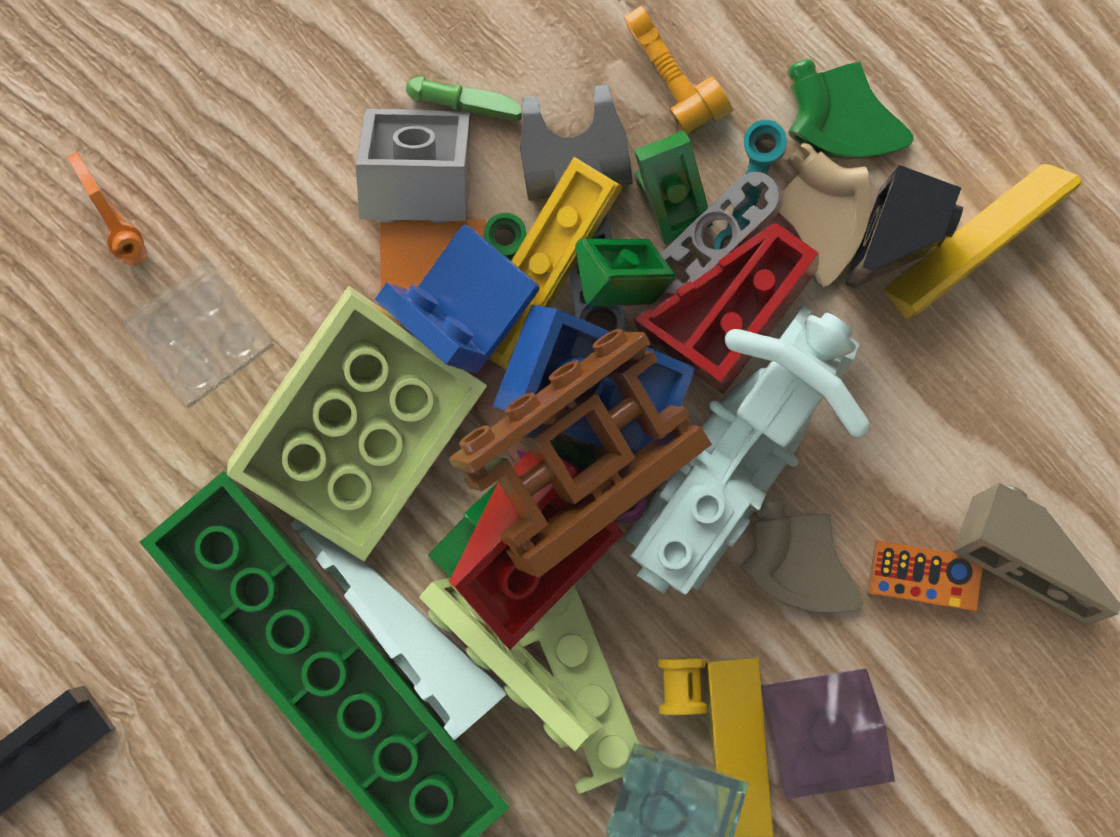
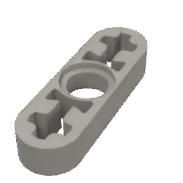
(695, 232)

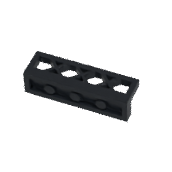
(49, 743)

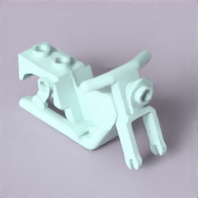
(752, 442)

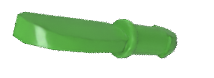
(467, 99)

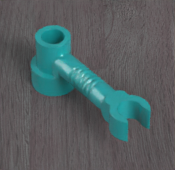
(758, 162)

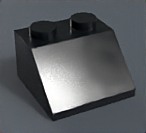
(905, 223)

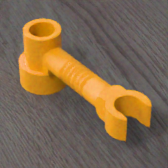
(695, 103)

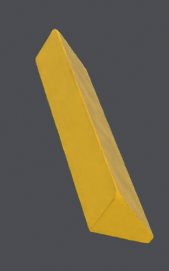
(980, 238)
(740, 737)

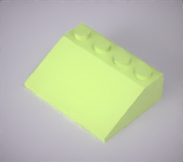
(354, 425)

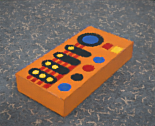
(924, 576)

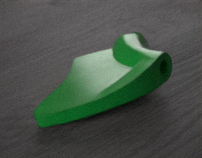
(842, 113)

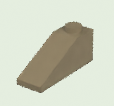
(1032, 552)

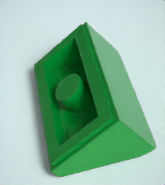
(622, 272)

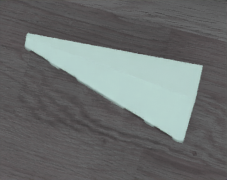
(425, 653)

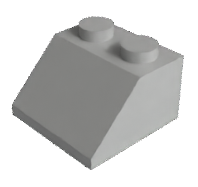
(413, 165)

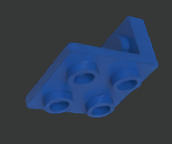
(463, 301)

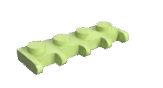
(583, 672)

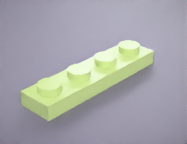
(524, 676)

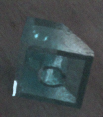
(675, 798)

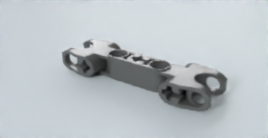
(546, 160)

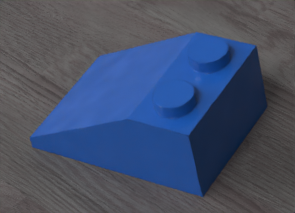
(556, 338)

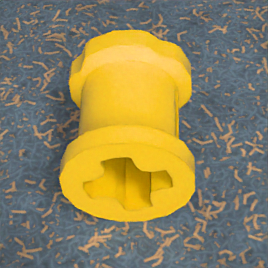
(682, 686)

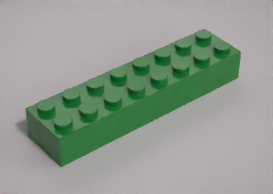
(322, 667)

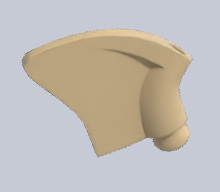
(827, 209)

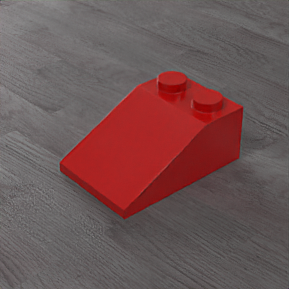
(491, 584)

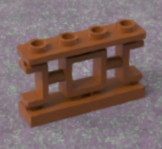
(604, 487)

